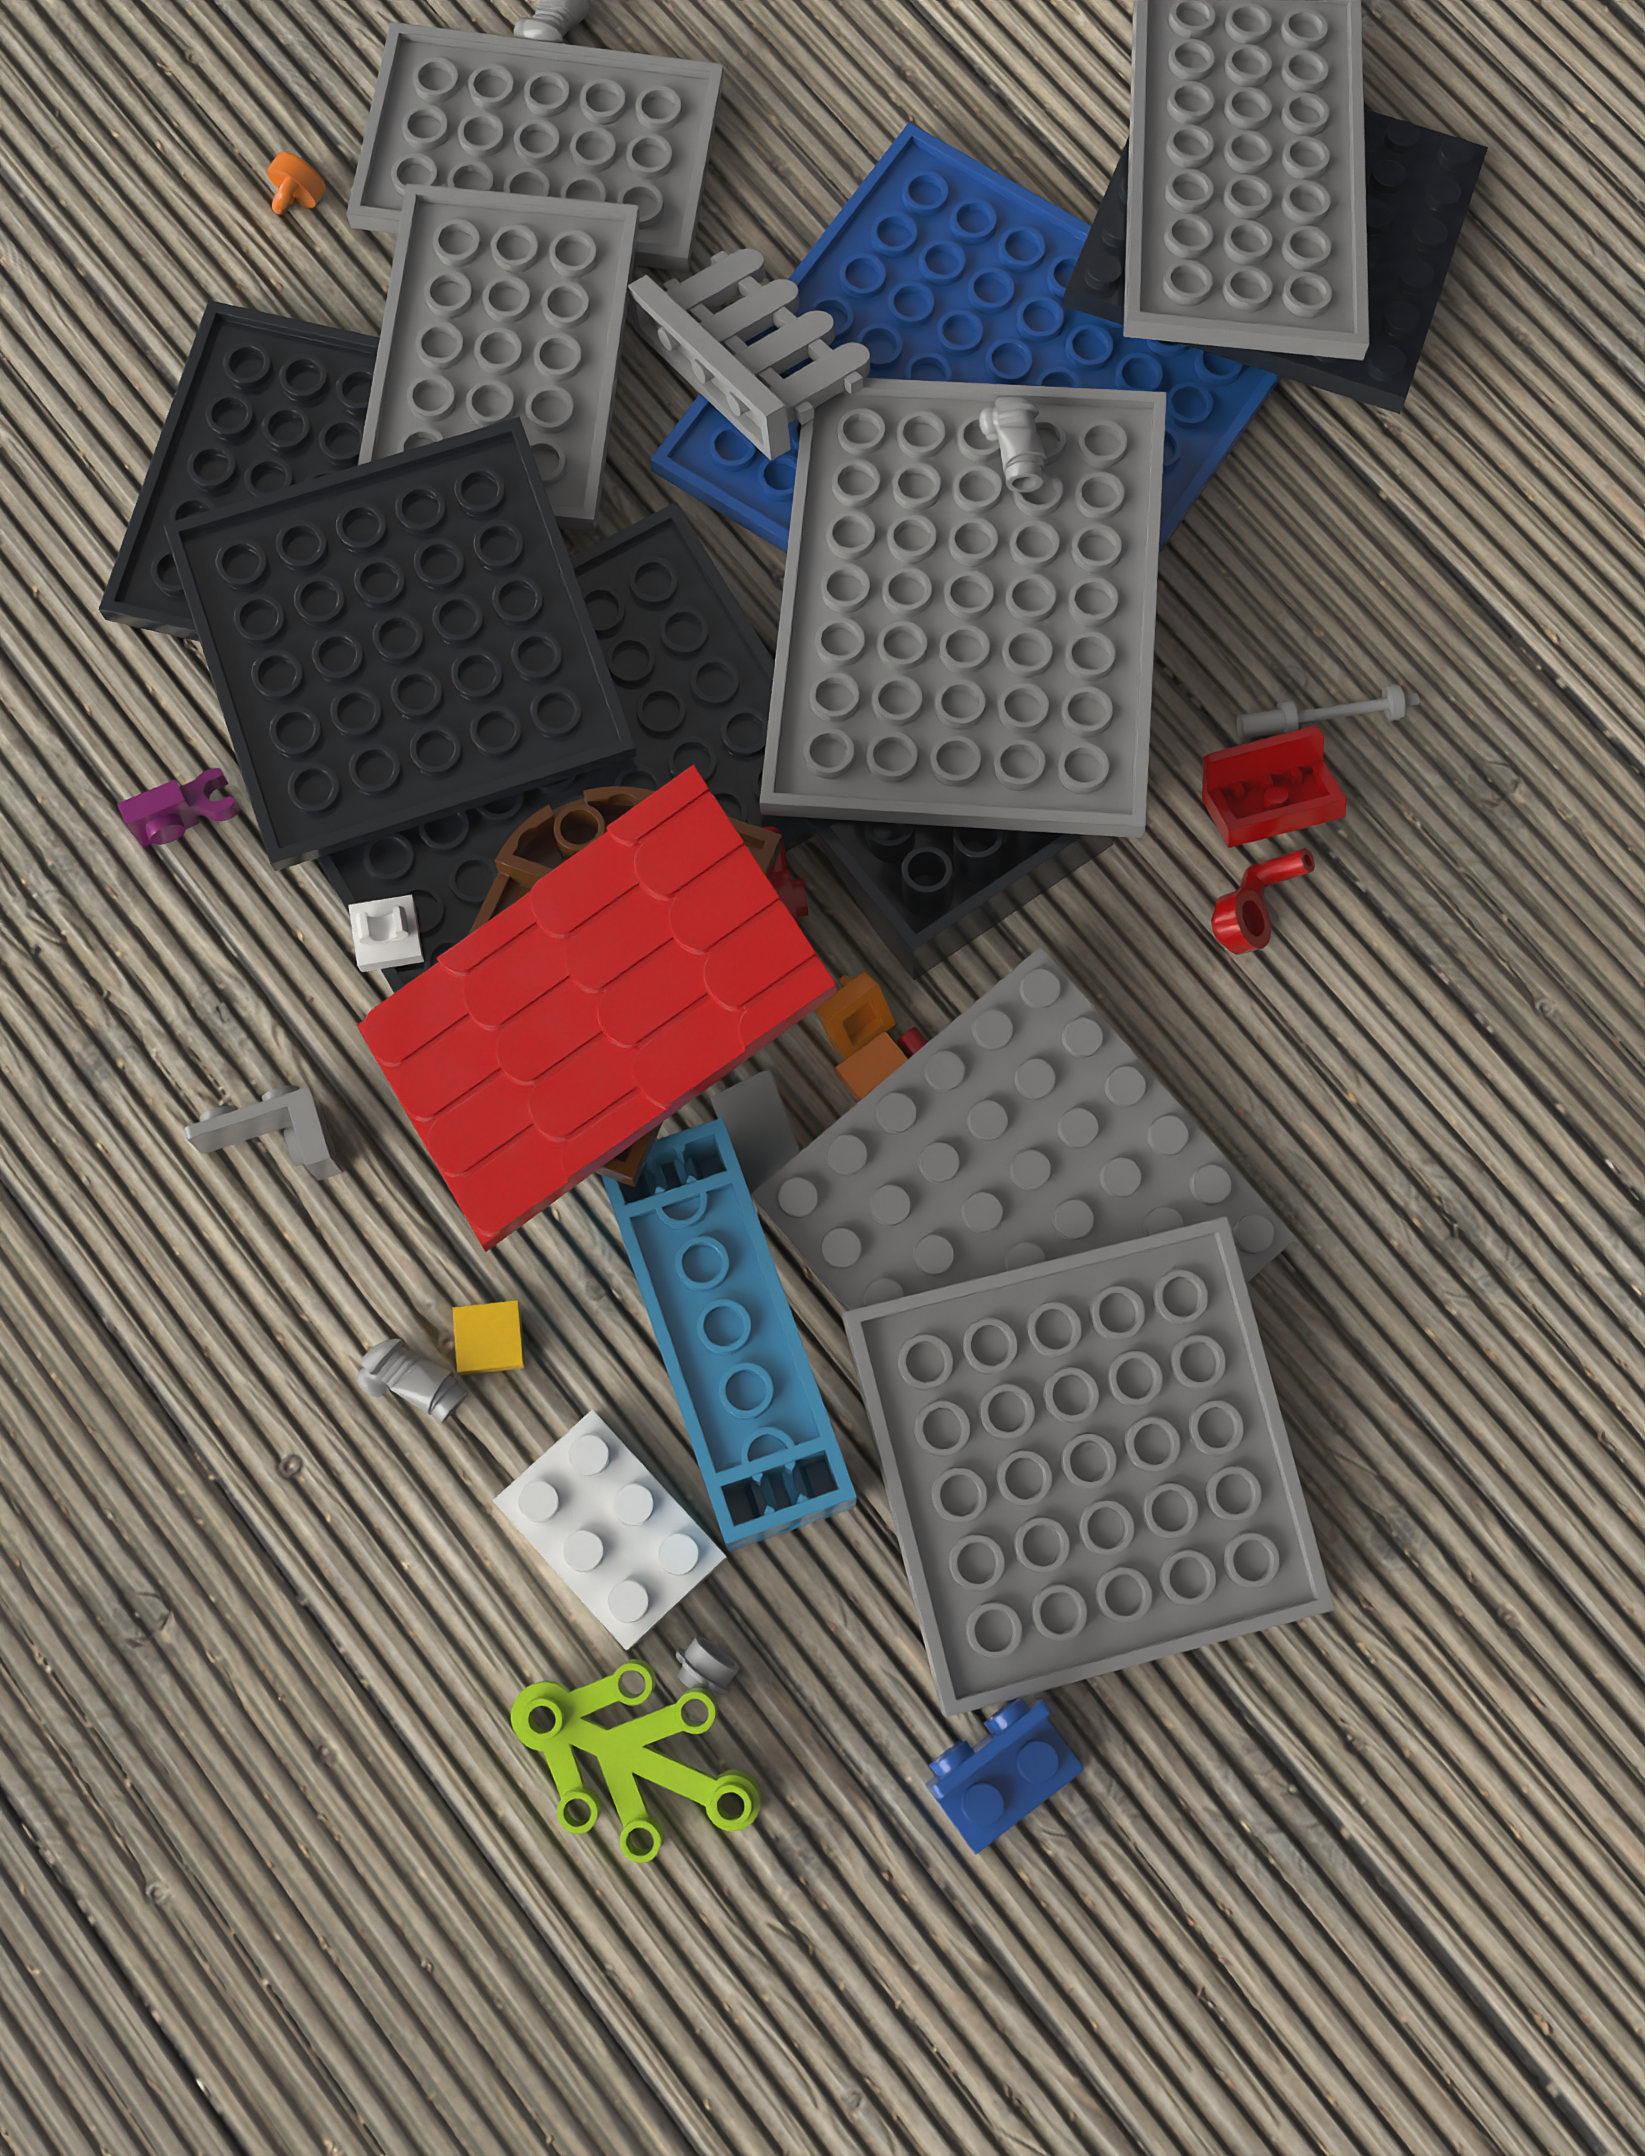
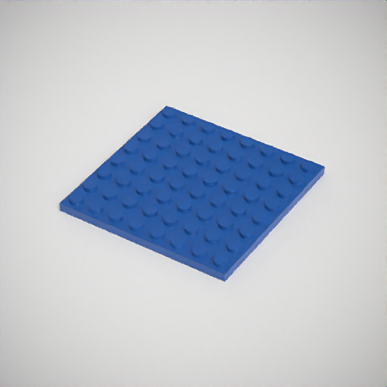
(965, 283)

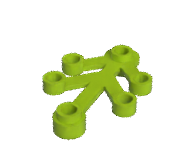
(624, 1753)

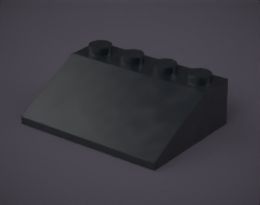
(945, 885)

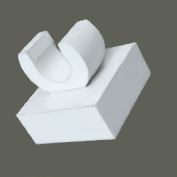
(386, 933)

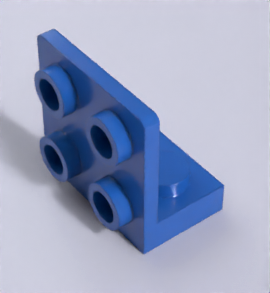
(1004, 1774)

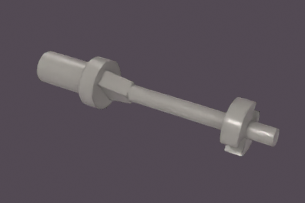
(1287, 718)

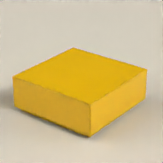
(488, 1337)

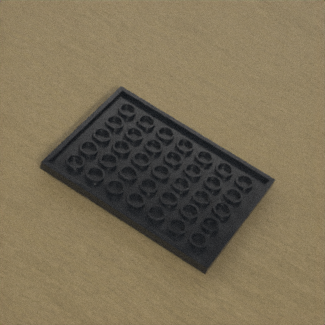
(691, 695)

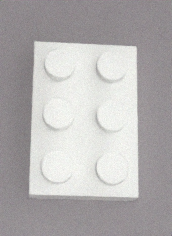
(610, 1530)

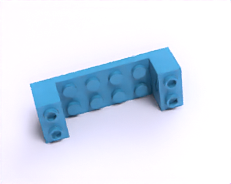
(729, 1339)

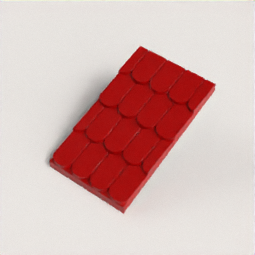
(594, 1007)

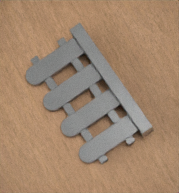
(742, 378)

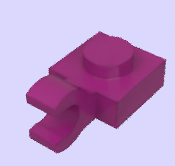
(170, 809)

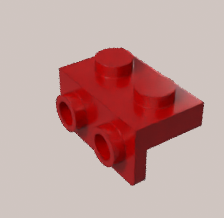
(1271, 787)

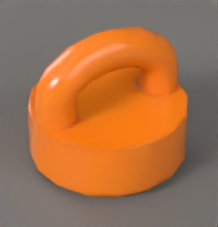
(295, 182)

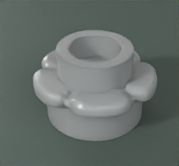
(706, 1666)

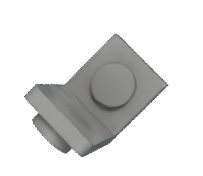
(307, 1140)

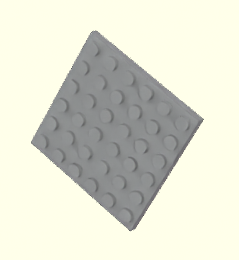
(1004, 1150)
(1085, 1465)

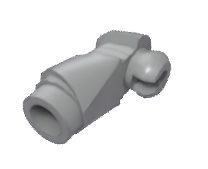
(552, 20)
(1020, 444)
(417, 1380)

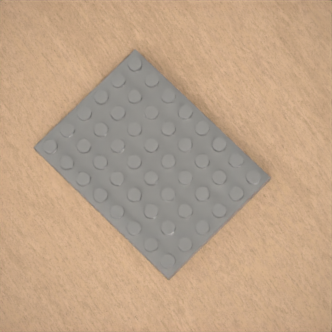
(962, 637)

